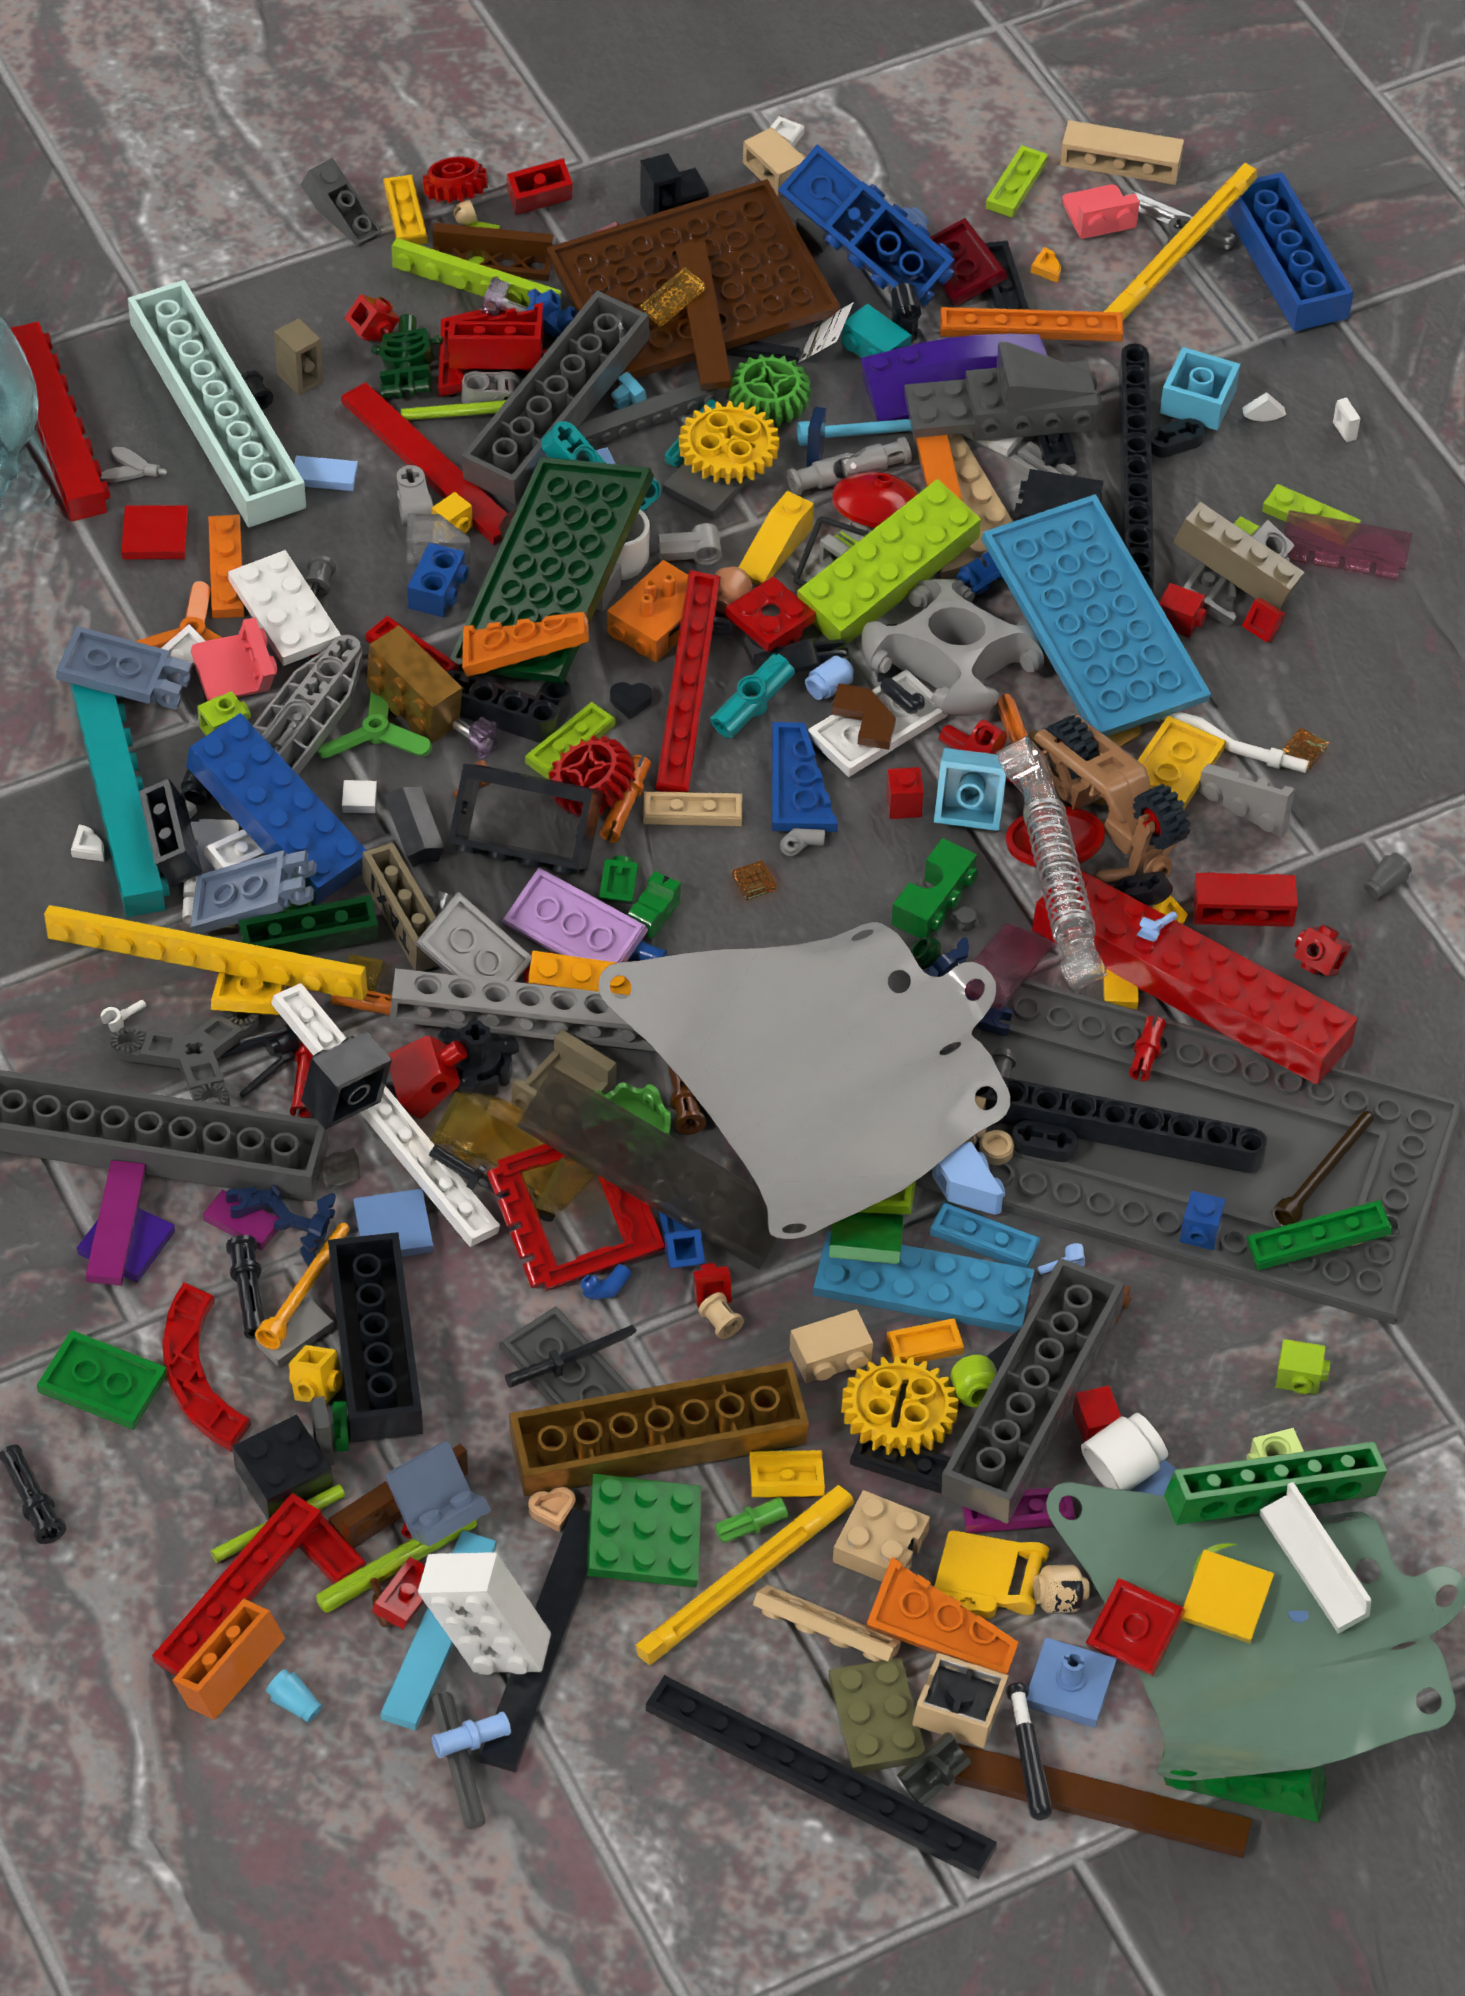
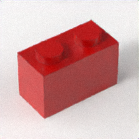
(539, 186)

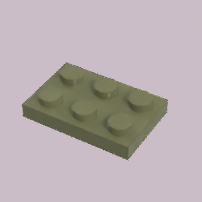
(876, 1715)

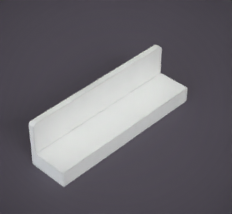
(1317, 1560)

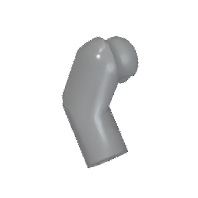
(799, 838)

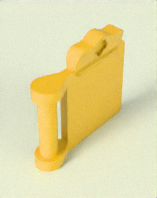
(981, 1570)

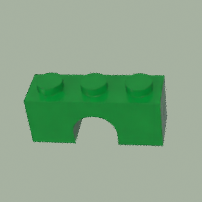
(925, 909)

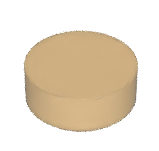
(997, 1147)

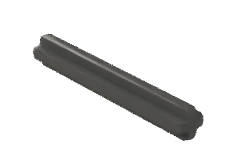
(1164, 213)
(459, 1764)

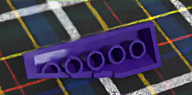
(931, 362)

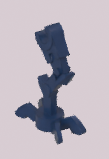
(949, 961)
(316, 1228)

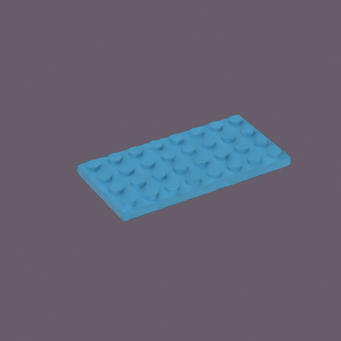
(1095, 616)

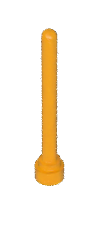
(273, 1330)

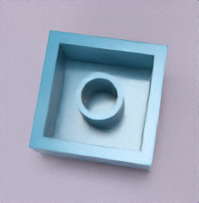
(1200, 388)
(970, 790)

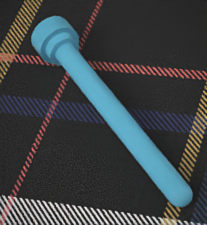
(854, 429)

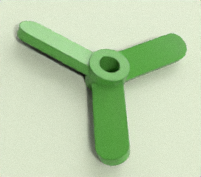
(376, 731)

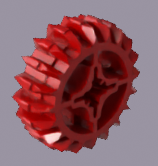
(596, 765)

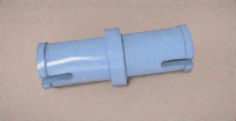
(471, 1734)

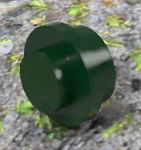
(926, 951)

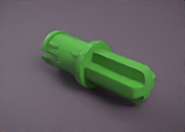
(751, 1520)

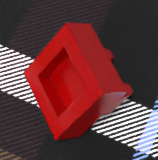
(1263, 620)
(710, 1281)

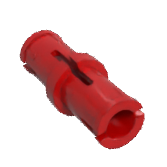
(1147, 1048)

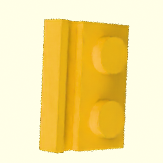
(786, 1473)

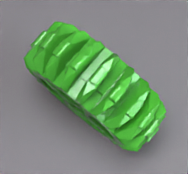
(772, 387)

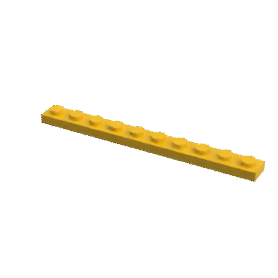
(206, 952)

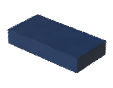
(816, 436)

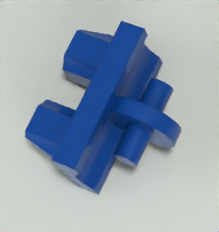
(554, 319)

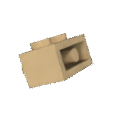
(771, 157)
(831, 1346)

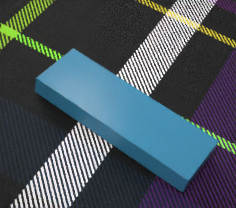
(984, 1236)

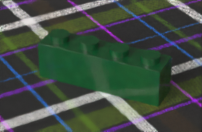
(314, 927)

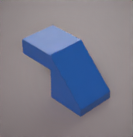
(682, 1245)

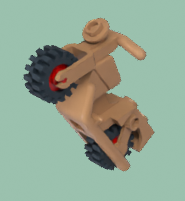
(1140, 818)

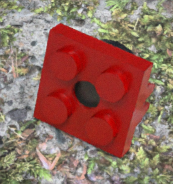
(771, 615)

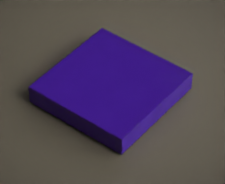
(147, 1241)

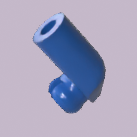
(607, 1288)

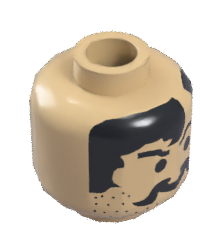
(1060, 1589)

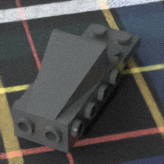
(1016, 399)

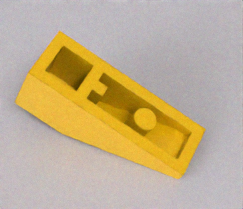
(778, 537)

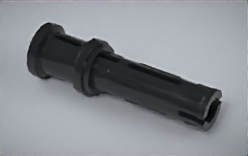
(245, 1272)
(15, 1463)

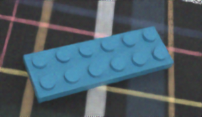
(931, 1286)

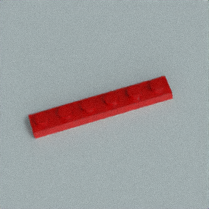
(239, 1581)

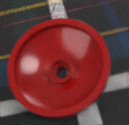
(871, 497)
(1085, 828)

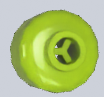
(972, 1378)

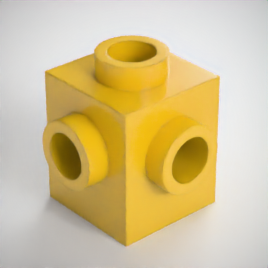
(315, 1374)

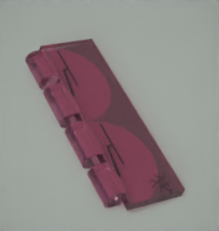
(1348, 540)
(1010, 960)

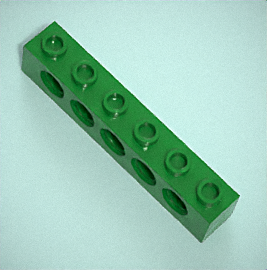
(1252, 1484)

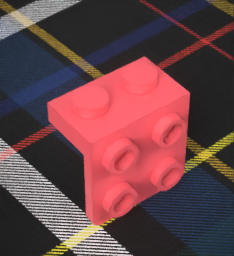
(1101, 210)
(235, 663)

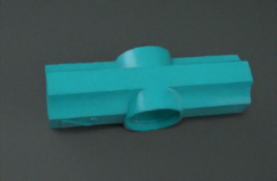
(741, 707)

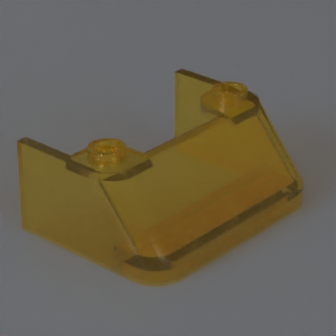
(488, 1130)

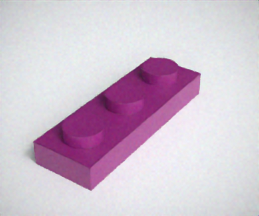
(1029, 1514)

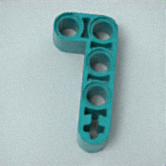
(581, 450)

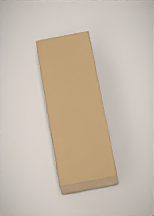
(692, 808)

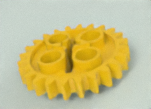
(729, 442)
(925, 1413)

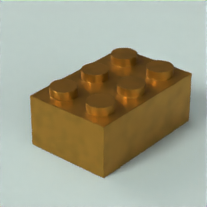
(413, 684)

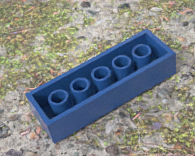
(1290, 254)
(275, 803)

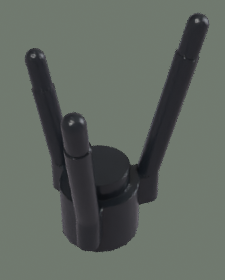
(277, 1042)

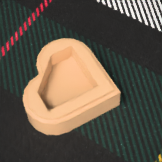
(553, 1507)

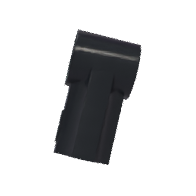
(906, 308)

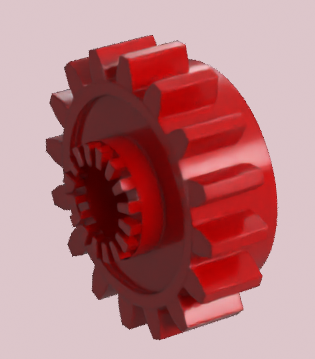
(455, 179)

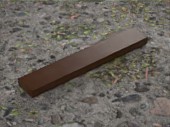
(705, 320)

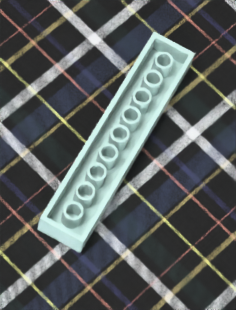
(217, 403)

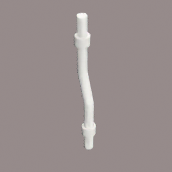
(1274, 757)

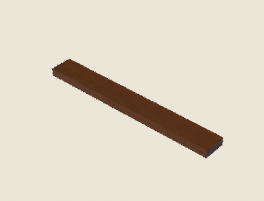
(1111, 1803)

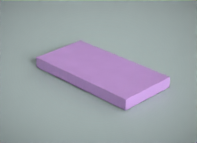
(572, 921)

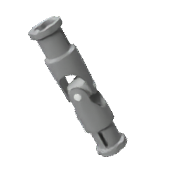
(869, 459)

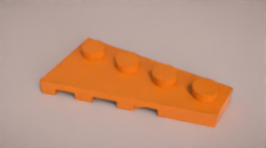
(511, 644)
(931, 1620)

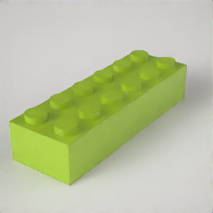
(890, 562)

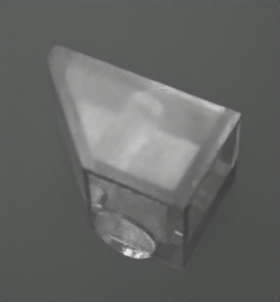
(436, 530)

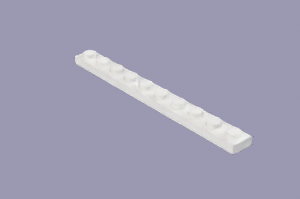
(394, 1126)

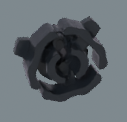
(485, 1054)

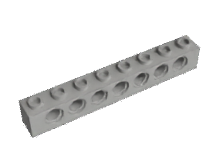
(509, 1008)

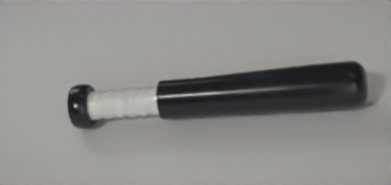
(1031, 1763)

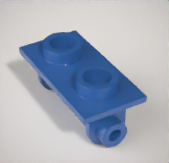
(979, 576)

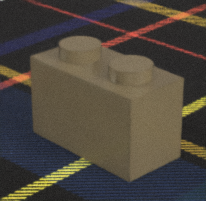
(298, 356)

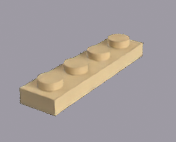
(813, 1618)

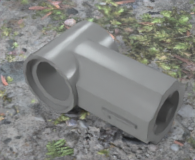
(699, 544)

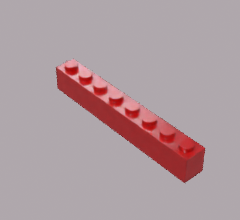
(61, 430)

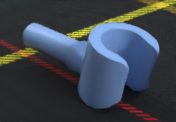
(1151, 929)
(1073, 1253)

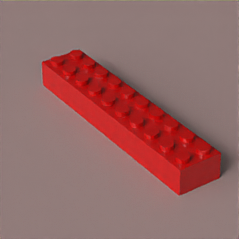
(1213, 984)

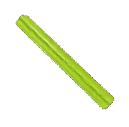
(381, 1569)

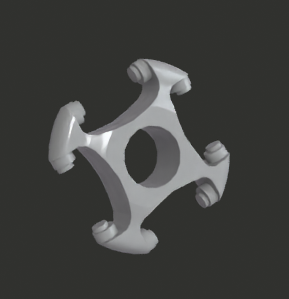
(952, 646)

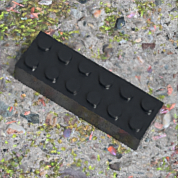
(375, 1337)

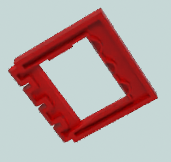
(631, 1215)

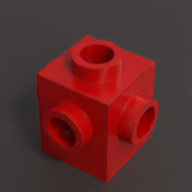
(372, 317)
(1321, 950)

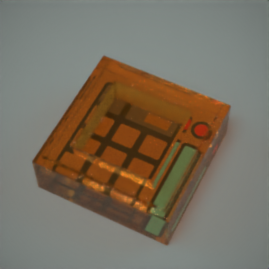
(1306, 746)
(754, 880)

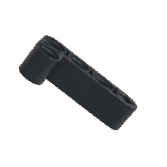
(514, 710)

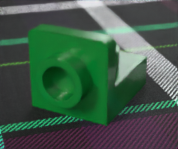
(619, 880)

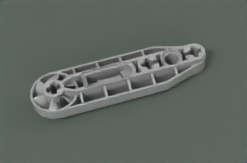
(324, 683)

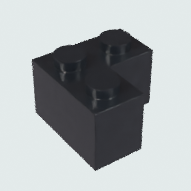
(665, 187)

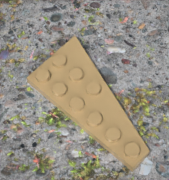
(979, 497)

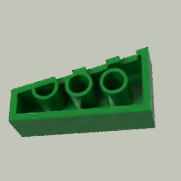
(1286, 1792)

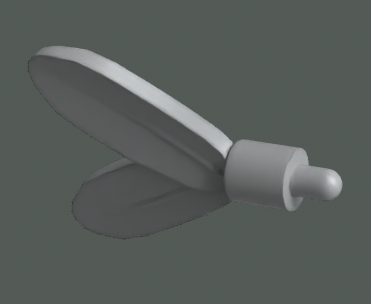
(133, 467)

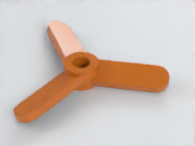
(194, 617)

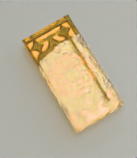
(673, 297)

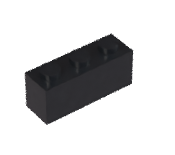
(170, 832)

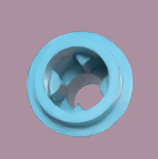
(293, 1695)

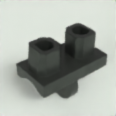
(934, 1769)

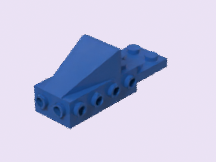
(867, 226)

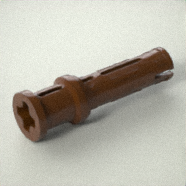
(684, 1109)

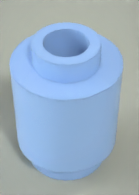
(825, 678)

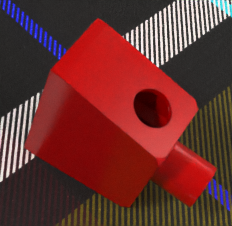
(425, 1073)

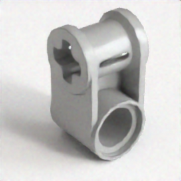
(488, 386)
(412, 492)

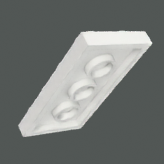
(284, 607)
(839, 735)

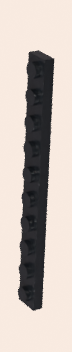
(1010, 295)
(821, 1777)

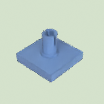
(1070, 1682)

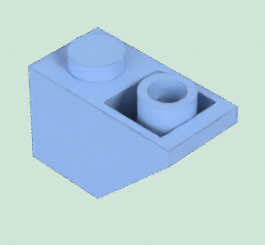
(968, 1181)

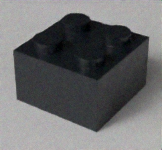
(346, 1079)
(282, 1463)

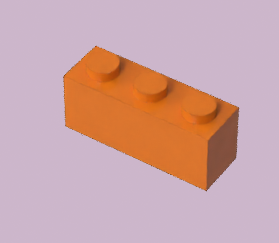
(228, 1659)

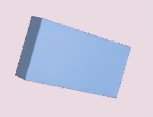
(327, 472)

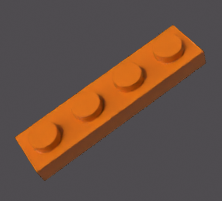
(225, 556)

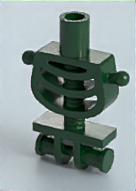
(406, 359)

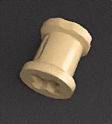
(721, 1316)

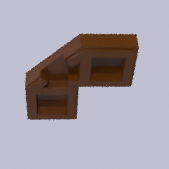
(863, 704)

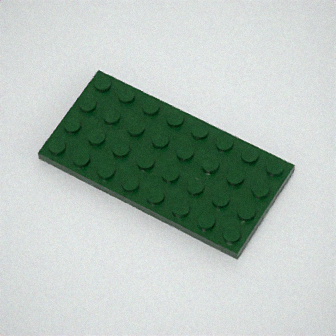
(558, 553)

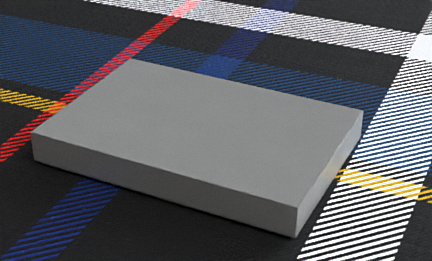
(471, 944)

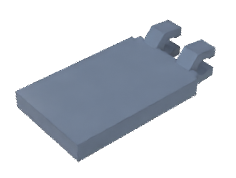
(123, 668)
(251, 889)

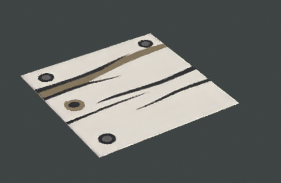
(825, 332)

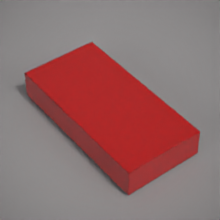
(331, 1552)

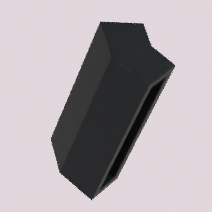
(415, 825)

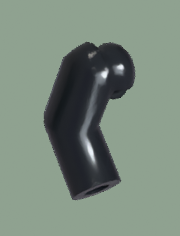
(902, 697)

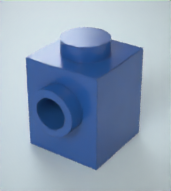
(1202, 1220)

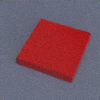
(155, 532)
(1135, 1627)

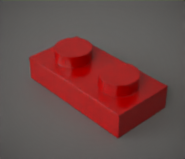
(401, 1598)

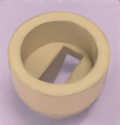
(465, 213)

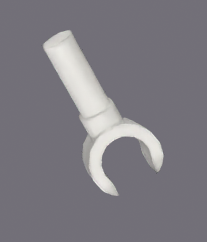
(113, 1013)

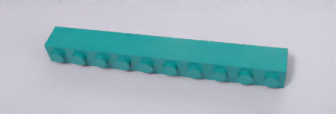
(119, 799)

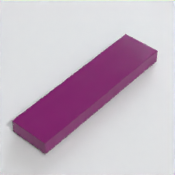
(116, 1222)

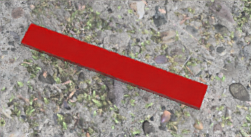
(419, 451)
(687, 682)

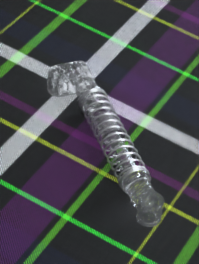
(1045, 817)

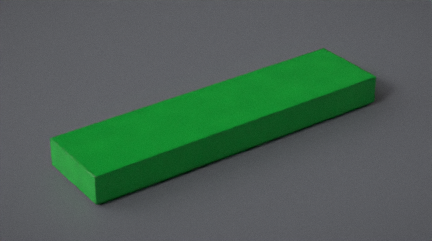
(1318, 1235)

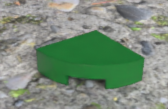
(340, 1426)

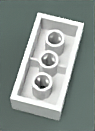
(484, 1612)

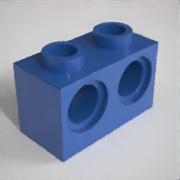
(437, 580)

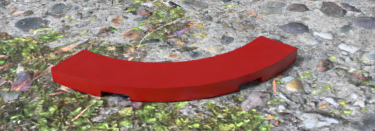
(185, 1373)

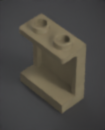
(574, 1060)

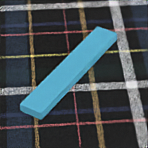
(426, 1655)

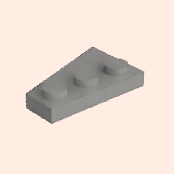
(1252, 800)

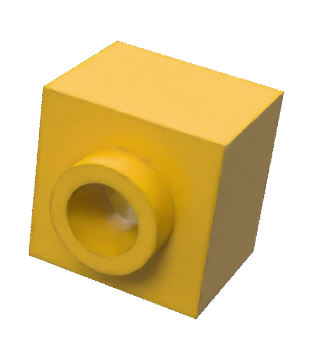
(456, 511)

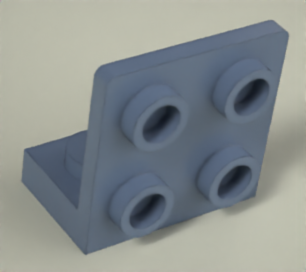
(434, 1495)

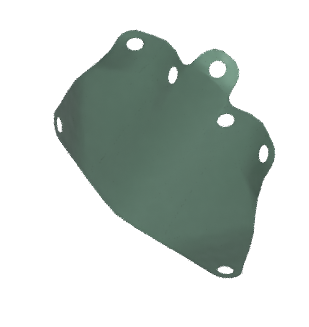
(1298, 1688)

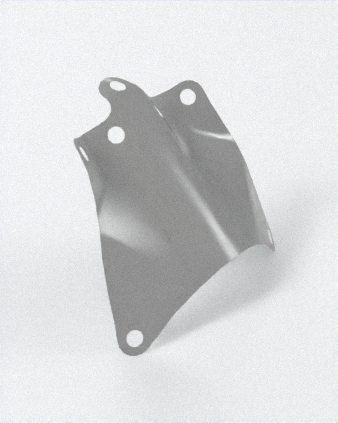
(819, 1065)

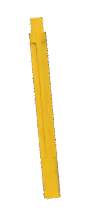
(1183, 241)
(744, 1575)

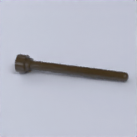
(1290, 1209)

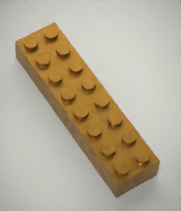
(658, 1428)

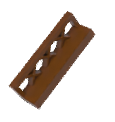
(496, 246)
(376, 1509)

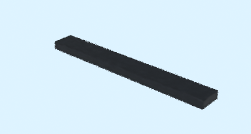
(556, 1608)

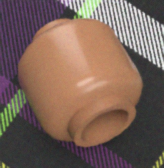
(732, 586)

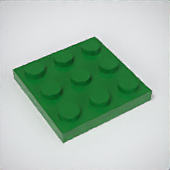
(644, 1530)

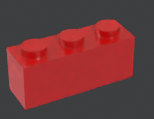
(1244, 899)

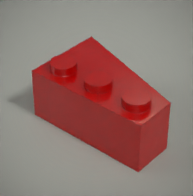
(497, 341)

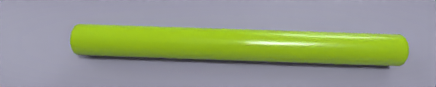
(452, 410)
(240, 1542)

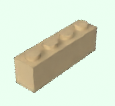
(1121, 152)

